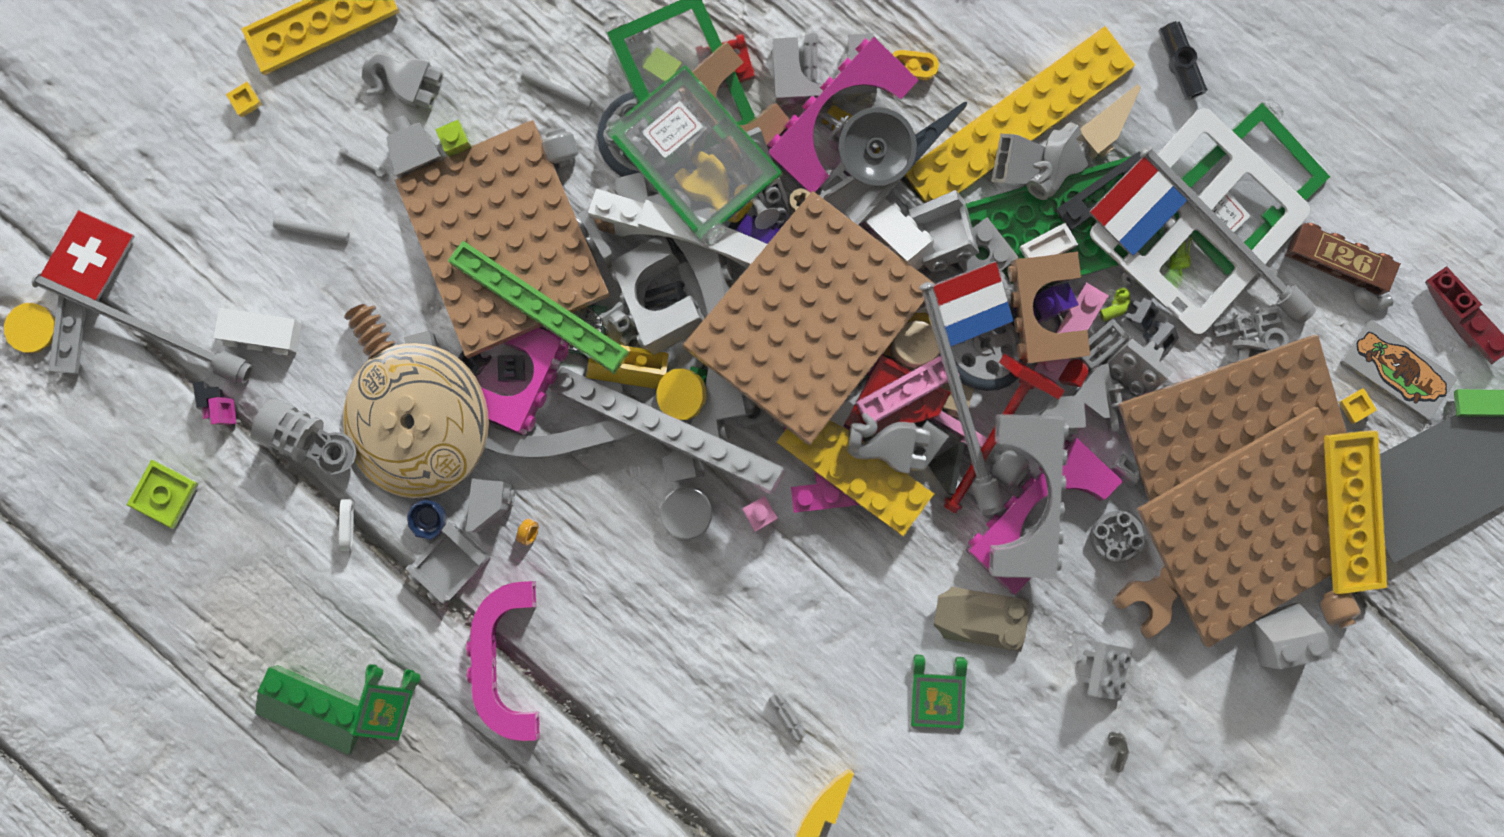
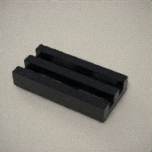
(679, 295)

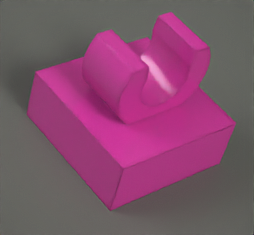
(220, 411)

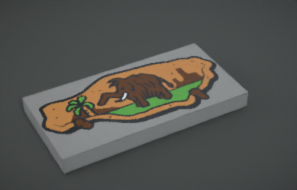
(1399, 370)

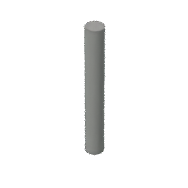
(556, 89)
(311, 229)

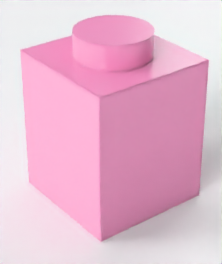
(760, 514)

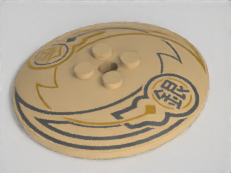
(446, 412)

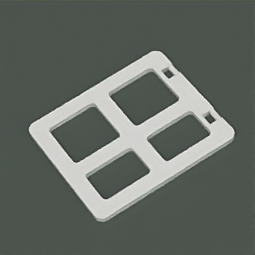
(1242, 160)

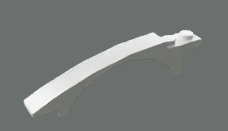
(656, 219)

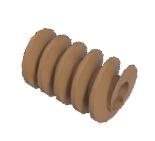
(368, 330)

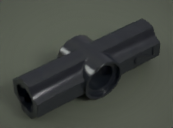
(1177, 46)

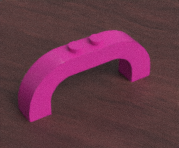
(483, 669)

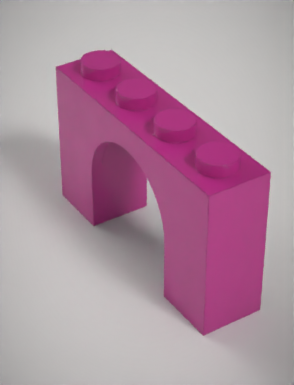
(519, 410)

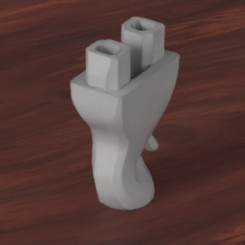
(406, 79)
(1062, 158)
(891, 445)

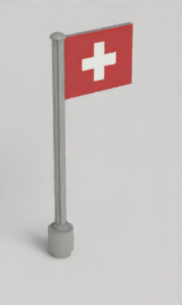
(83, 269)

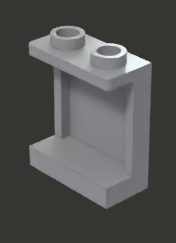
(950, 228)
(447, 564)

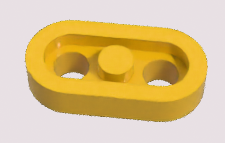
(914, 60)

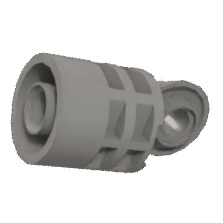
(301, 437)

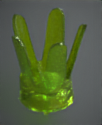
(1183, 260)

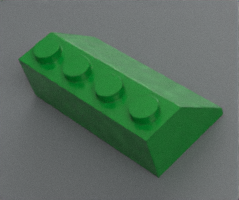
(307, 708)

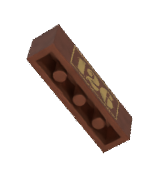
(1343, 259)

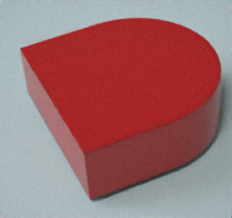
(1074, 373)

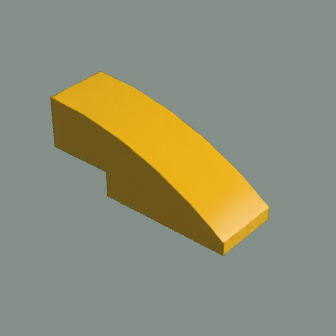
(825, 806)

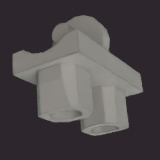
(619, 326)

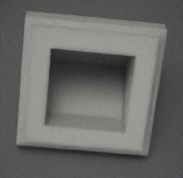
(1126, 470)

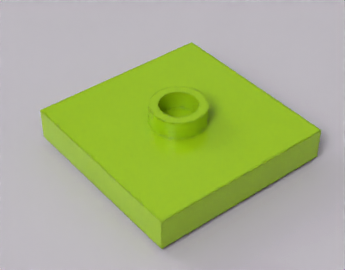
(162, 494)

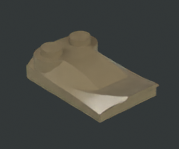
(982, 618)

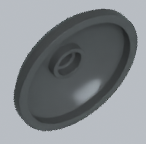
(881, 128)

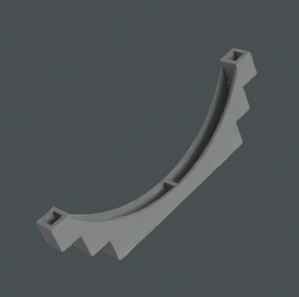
(714, 278)

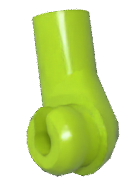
(1119, 305)

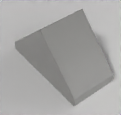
(1095, 394)

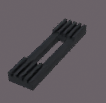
(1075, 211)

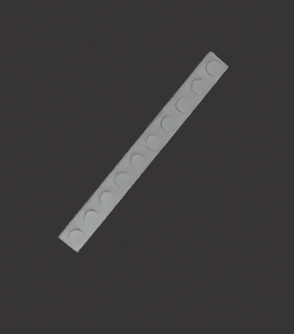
(668, 430)

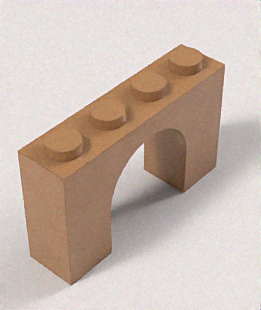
(719, 67)
(1035, 341)

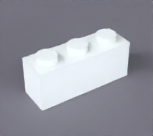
(899, 233)
(257, 331)

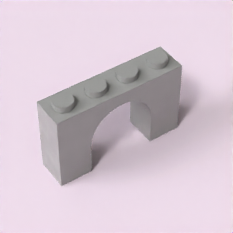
(795, 88)
(634, 274)

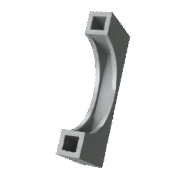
(1036, 551)

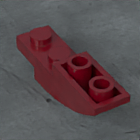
(1465, 315)

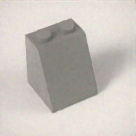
(1289, 638)

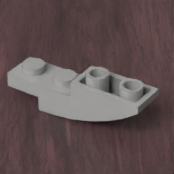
(774, 195)

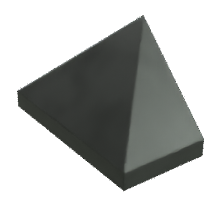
(947, 467)

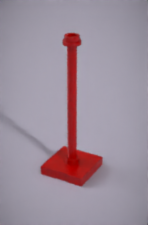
(1029, 379)

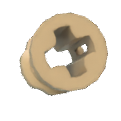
(796, 196)

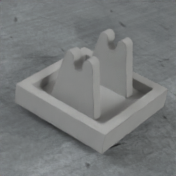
(1139, 367)
(1108, 671)

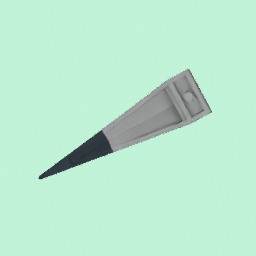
(858, 199)

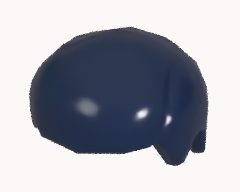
(426, 519)

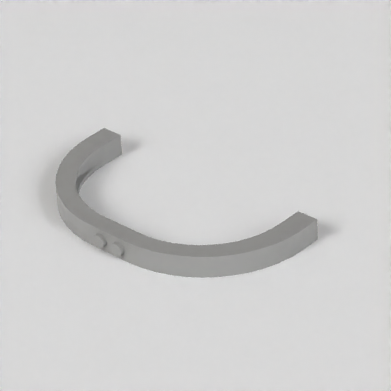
(581, 439)

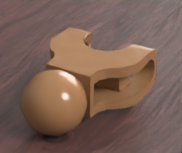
(1158, 596)

